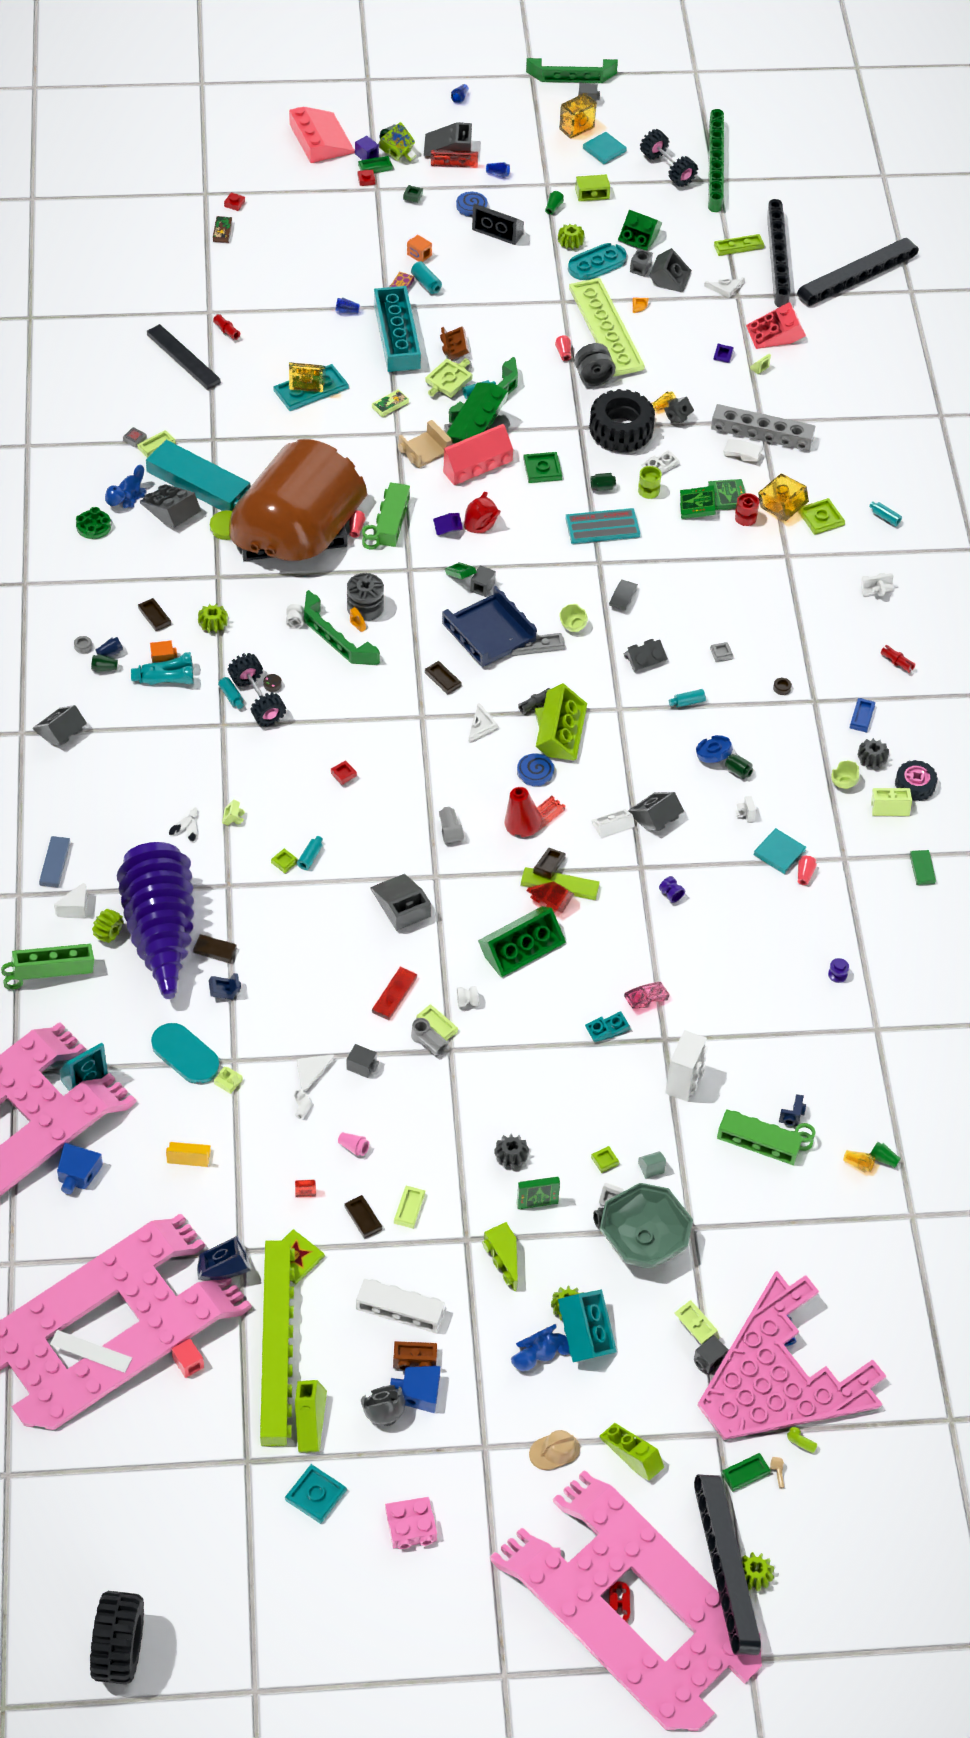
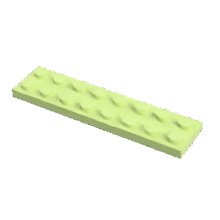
(606, 324)

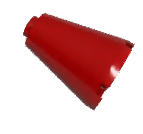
(522, 814)

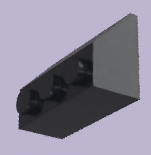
(497, 224)

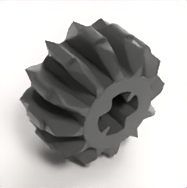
(873, 753)
(511, 1150)

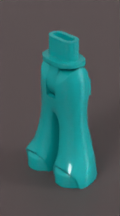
(176, 671)

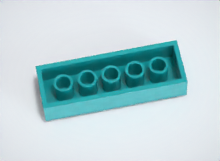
(397, 329)

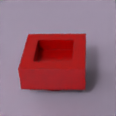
(366, 177)
(234, 201)
(343, 772)

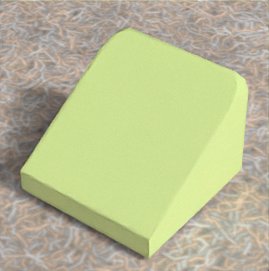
(761, 364)

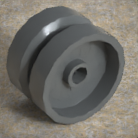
(594, 364)

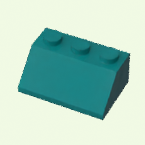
(587, 1325)

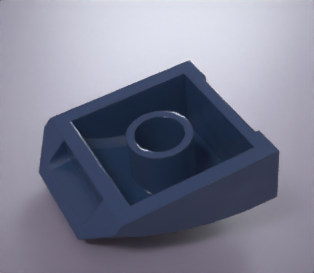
(223, 1261)

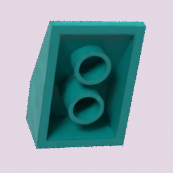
(85, 1067)

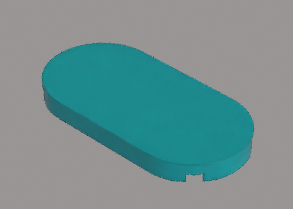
(597, 261)
(185, 1053)

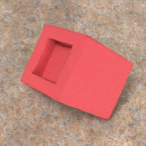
(187, 1358)

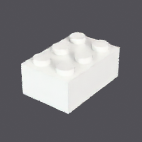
(686, 1066)

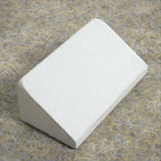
(613, 823)

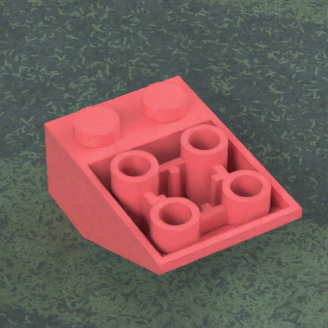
(776, 328)

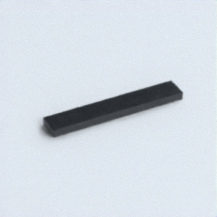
(183, 356)

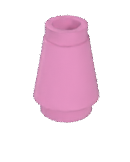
(354, 1143)

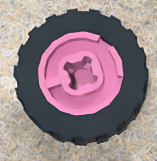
(918, 777)

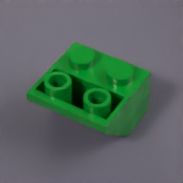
(639, 230)

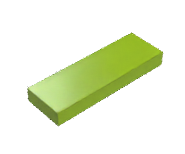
(738, 244)

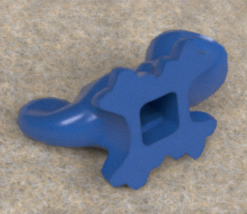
(128, 489)
(540, 1346)

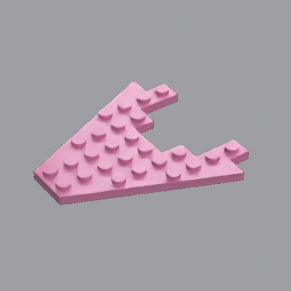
(763, 1384)

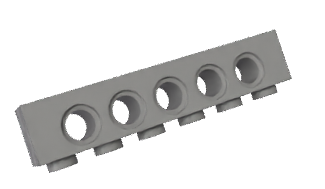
(763, 427)

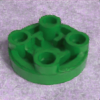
(93, 523)

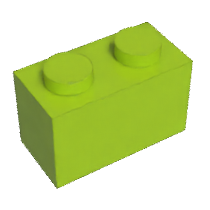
(592, 187)

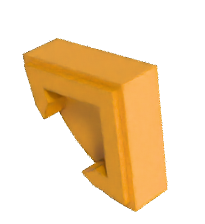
(639, 304)
(357, 620)

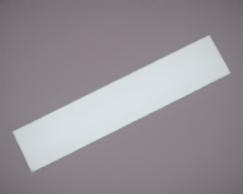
(91, 1351)

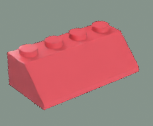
(477, 455)

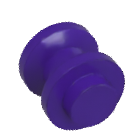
(838, 970)

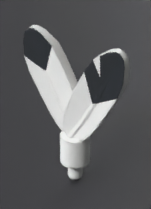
(186, 823)

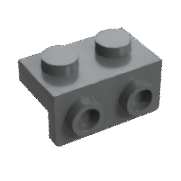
(646, 655)

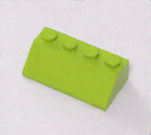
(561, 723)

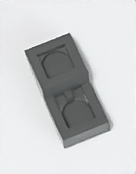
(623, 594)

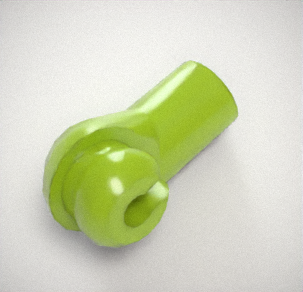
(801, 1441)

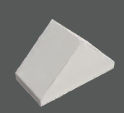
(73, 904)

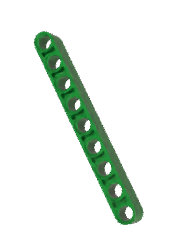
(716, 161)

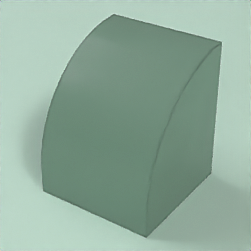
(652, 1164)

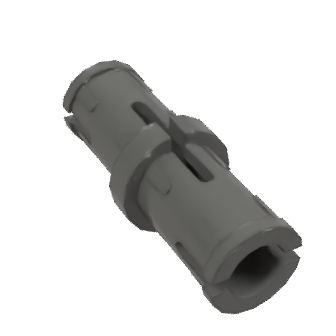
(534, 701)

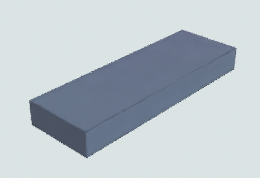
(54, 861)

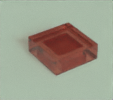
(305, 1188)

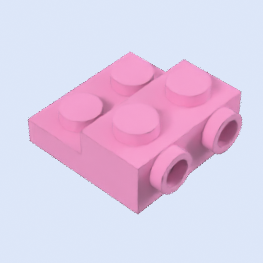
(411, 1523)

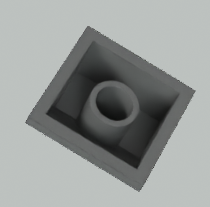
(670, 271)
(61, 725)
(657, 810)

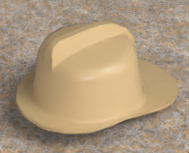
(554, 1450)

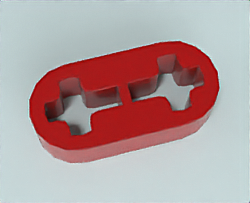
(625, 1600)

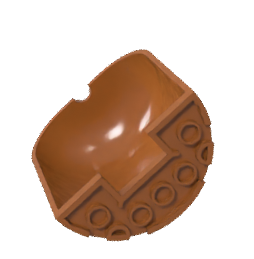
(298, 502)

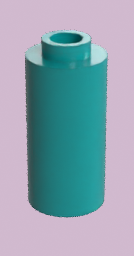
(426, 277)

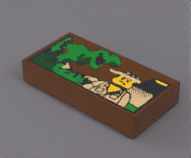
(222, 229)

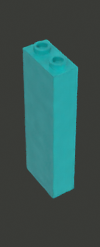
(196, 475)

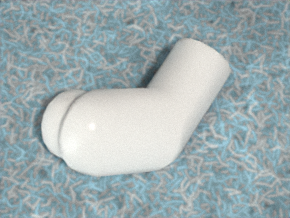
(303, 1102)

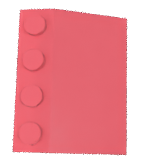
(319, 134)

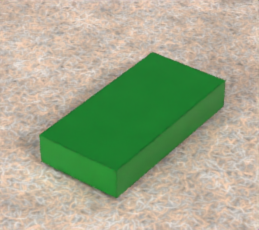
(378, 164)
(460, 570)
(922, 867)
(745, 1472)

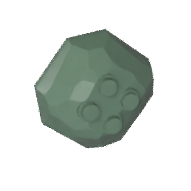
(646, 1225)

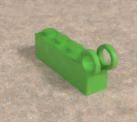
(391, 517)
(48, 963)
(764, 1137)

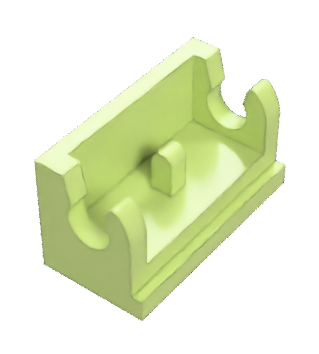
(891, 801)
(696, 1322)

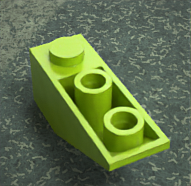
(503, 1247)
(310, 1411)
(634, 1451)

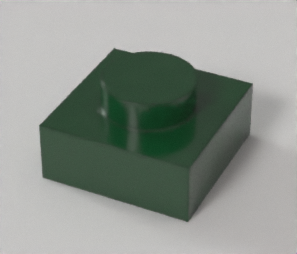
(413, 194)

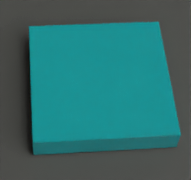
(604, 147)
(779, 850)
(315, 1493)

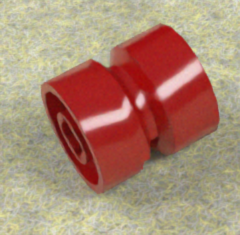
(747, 509)

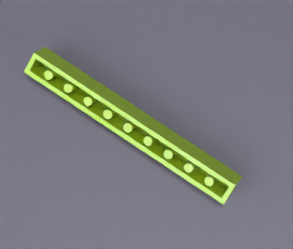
(275, 1343)

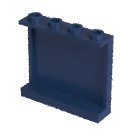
(488, 627)

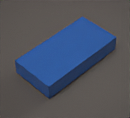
(862, 715)

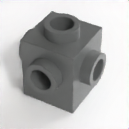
(678, 409)

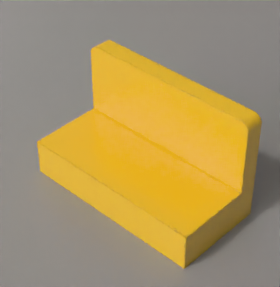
(188, 1154)

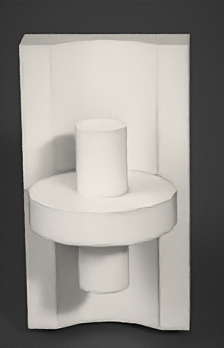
(877, 584)

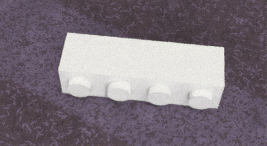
(400, 1305)

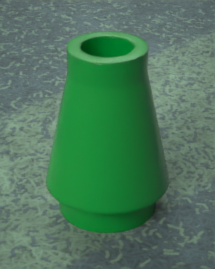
(554, 201)
(884, 1154)

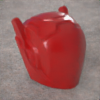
(480, 514)

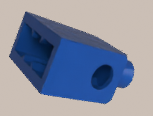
(77, 1167)
(420, 1387)

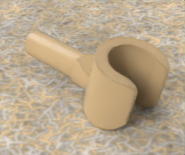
(777, 1464)

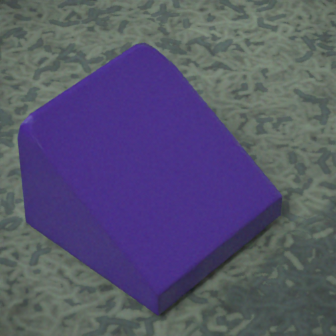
(723, 353)

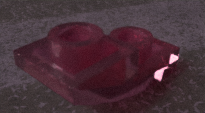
(643, 995)

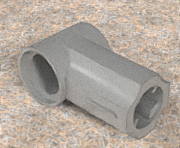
(451, 829)
(428, 1036)

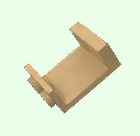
(426, 446)

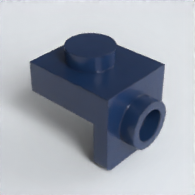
(224, 987)
(791, 1117)

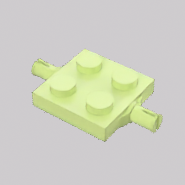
(449, 377)

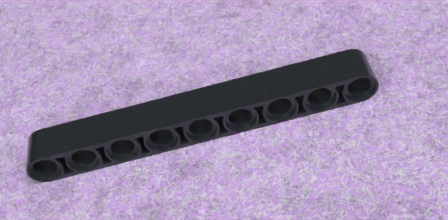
(778, 252)
(857, 271)
(727, 1565)

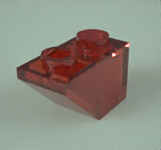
(552, 894)

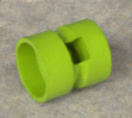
(649, 482)

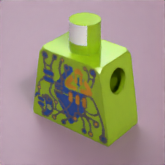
(398, 143)

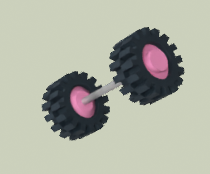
(656, 144)
(245, 671)

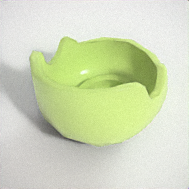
(573, 617)
(846, 774)

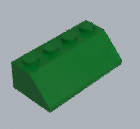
(478, 411)
(522, 941)

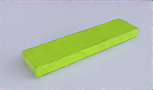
(580, 886)

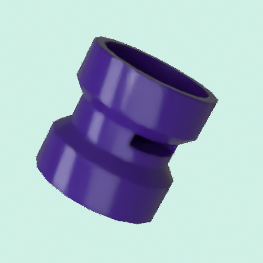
(672, 889)

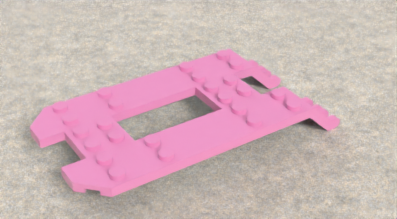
(51, 1116)
(163, 1323)
(574, 1597)

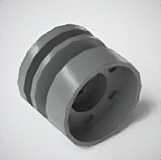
(366, 594)

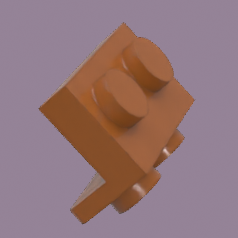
(454, 342)
(414, 1354)

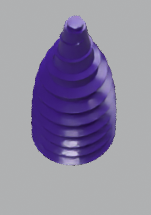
(158, 908)

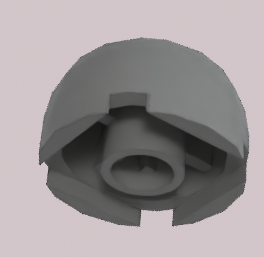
(384, 1405)

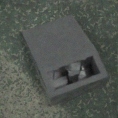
(449, 138)
(171, 505)
(402, 901)

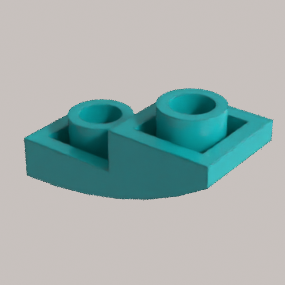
(606, 1028)

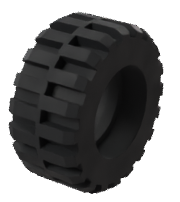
(622, 435)
(117, 1637)

